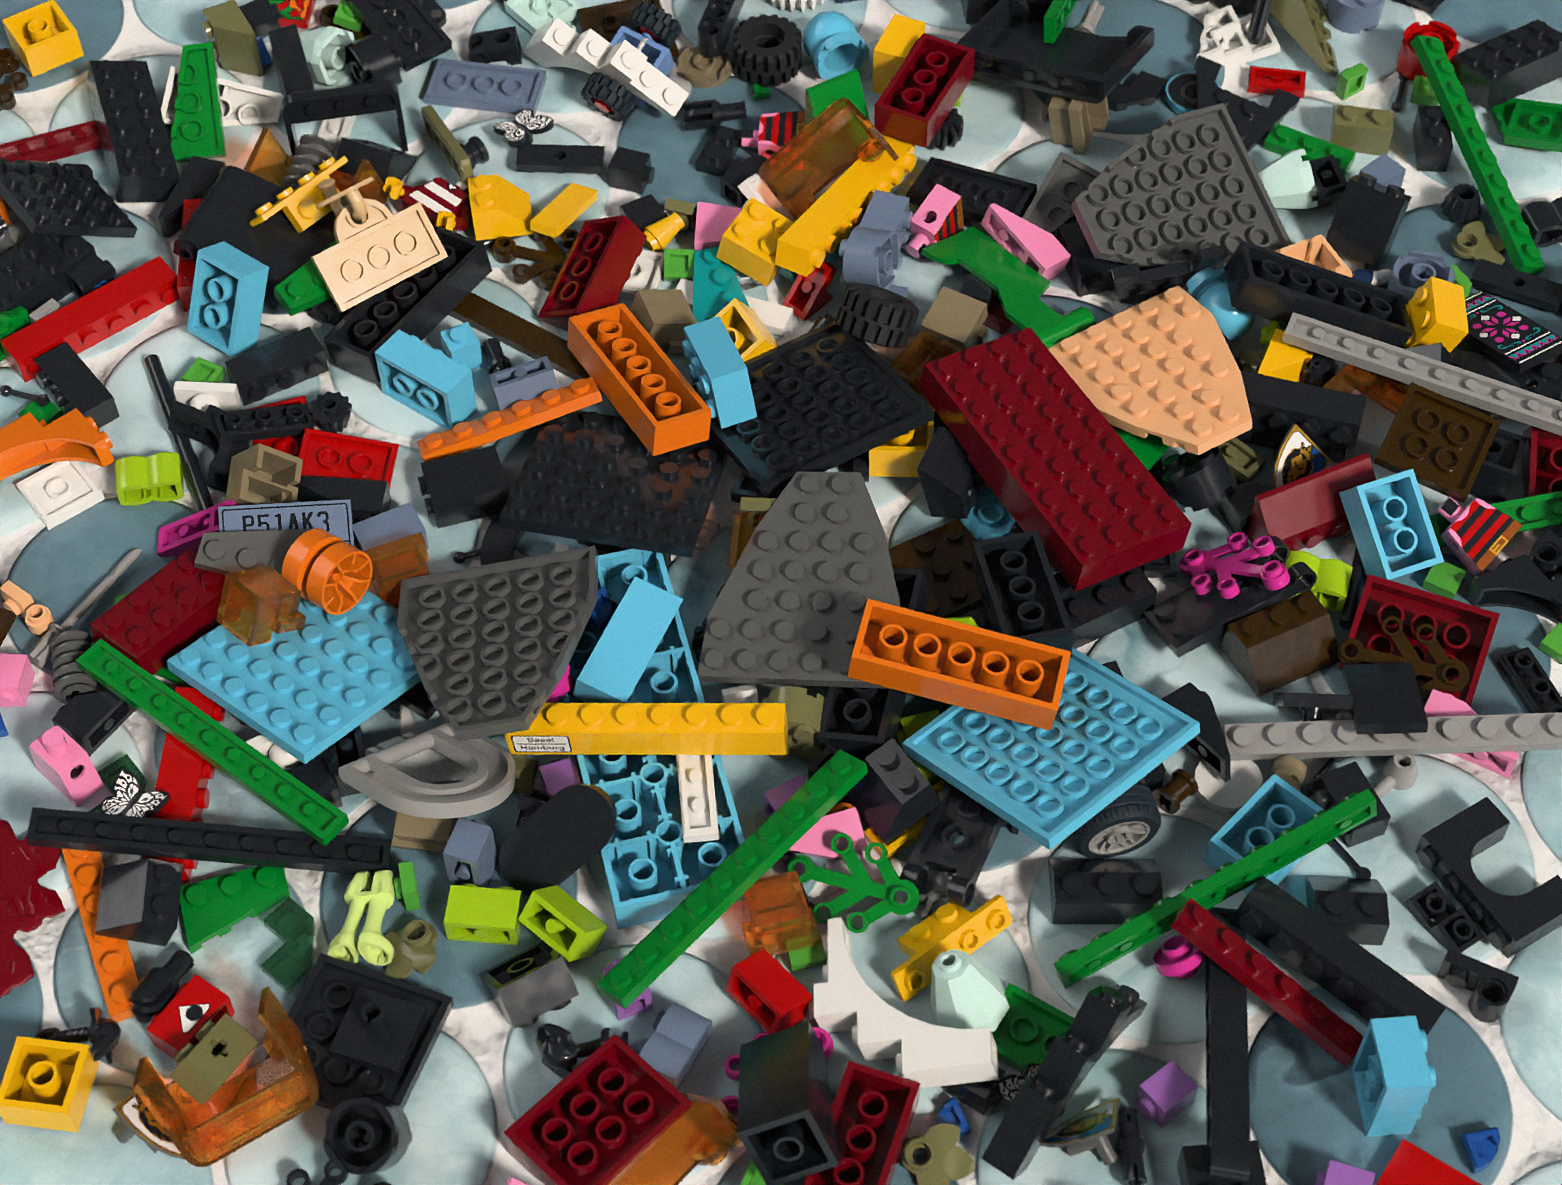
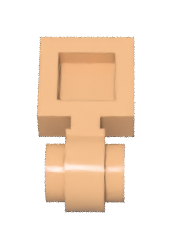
(21, 603)

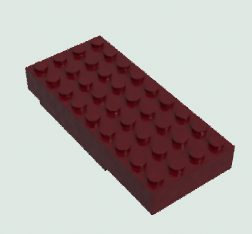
(1053, 458)

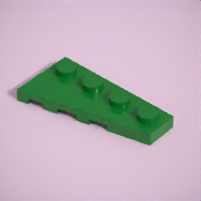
(197, 107)
(302, 288)

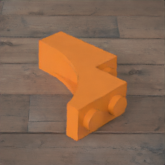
(35, 443)

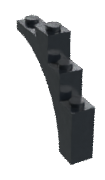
(1068, 1061)

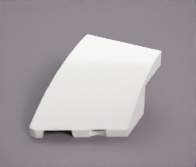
(1226, 40)

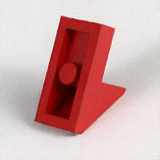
(809, 292)

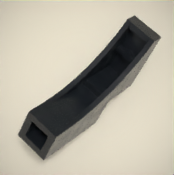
(1520, 586)

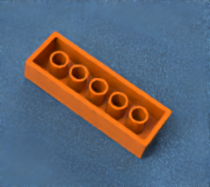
(639, 379)
(959, 664)

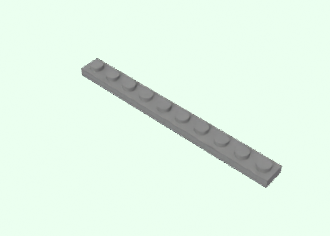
(1425, 372)
(1443, 736)

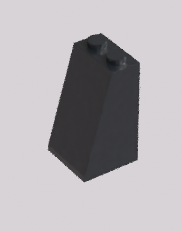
(786, 1105)

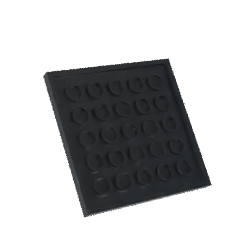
(817, 408)
(603, 486)

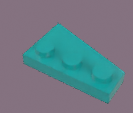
(713, 285)

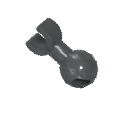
(938, 890)

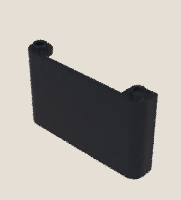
(1076, 66)
(275, 242)

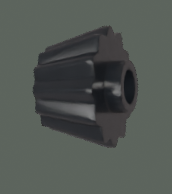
(1462, 204)
(331, 412)

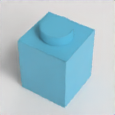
(462, 345)

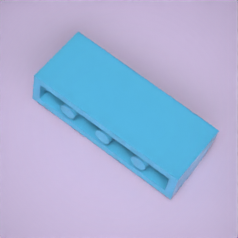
(627, 644)

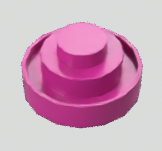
(1178, 958)

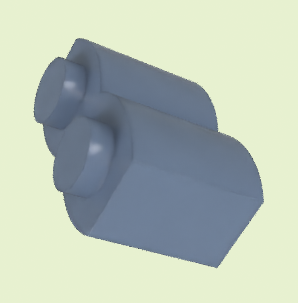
(676, 1042)

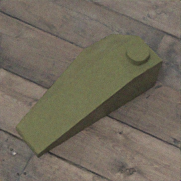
(1305, 24)

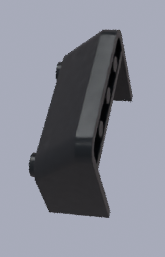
(342, 102)

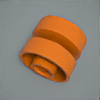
(327, 571)

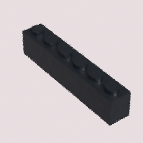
(1332, 957)

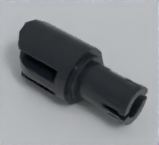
(709, 113)
(159, 986)

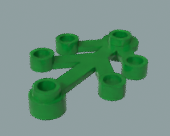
(859, 884)

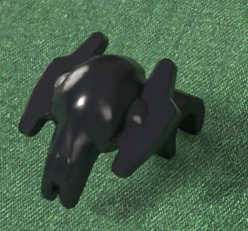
(101, 1033)
(561, 1052)

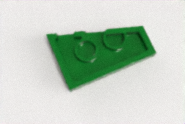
(225, 900)

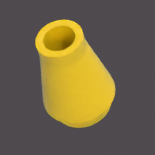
(662, 232)

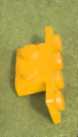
(301, 202)
(946, 930)

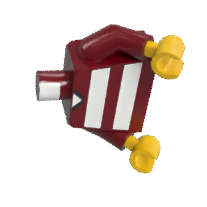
(443, 203)

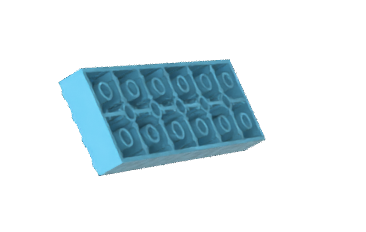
(647, 860)

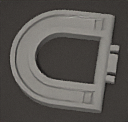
(392, 788)

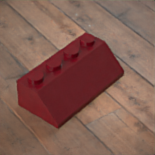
(594, 269)
(1309, 507)

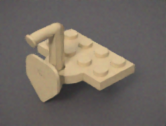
(376, 252)

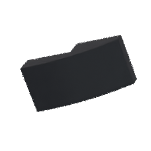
(1440, 918)

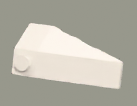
(239, 102)

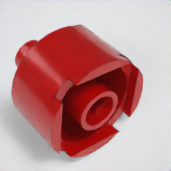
(1407, 59)

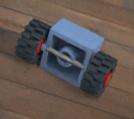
(653, 36)

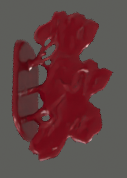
(22, 902)

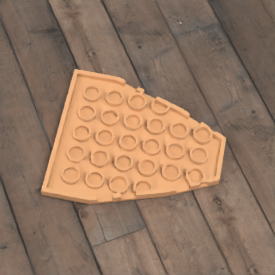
(1161, 373)

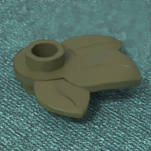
(1476, 244)
(412, 949)
(944, 1159)

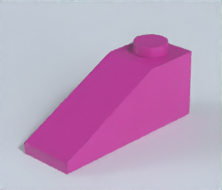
(188, 531)

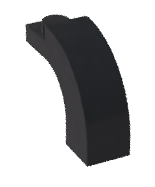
(199, 426)

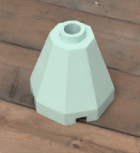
(324, 54)
(1290, 181)
(966, 993)

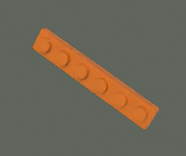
(511, 420)
(110, 955)

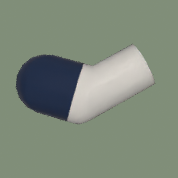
(1373, 277)

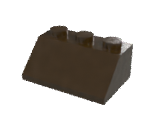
(1281, 643)

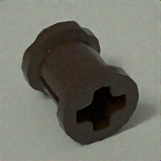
(1175, 791)

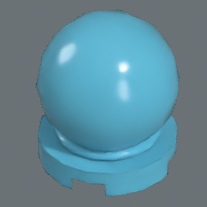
(834, 44)
(1211, 291)

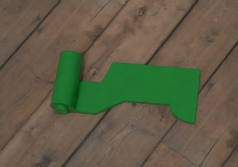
(1014, 282)

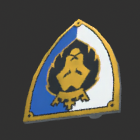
(1296, 458)
(141, 1122)
(1087, 1131)

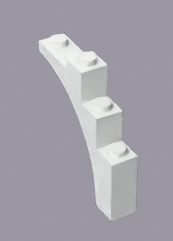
(563, 47)
(922, 1050)

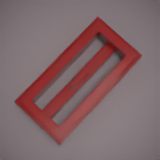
(1267, 80)

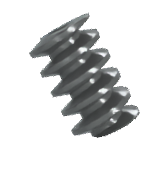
(308, 157)
(67, 676)

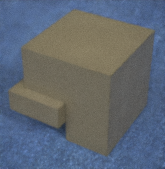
(1075, 121)
(663, 316)
(957, 319)
(263, 476)
(422, 833)

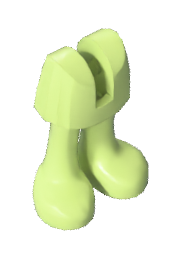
(372, 898)

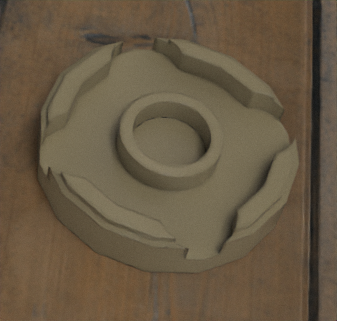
(704, 71)

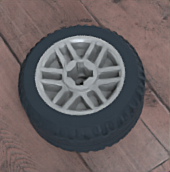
(1120, 826)

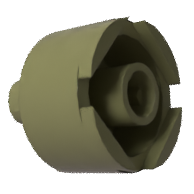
(803, 720)

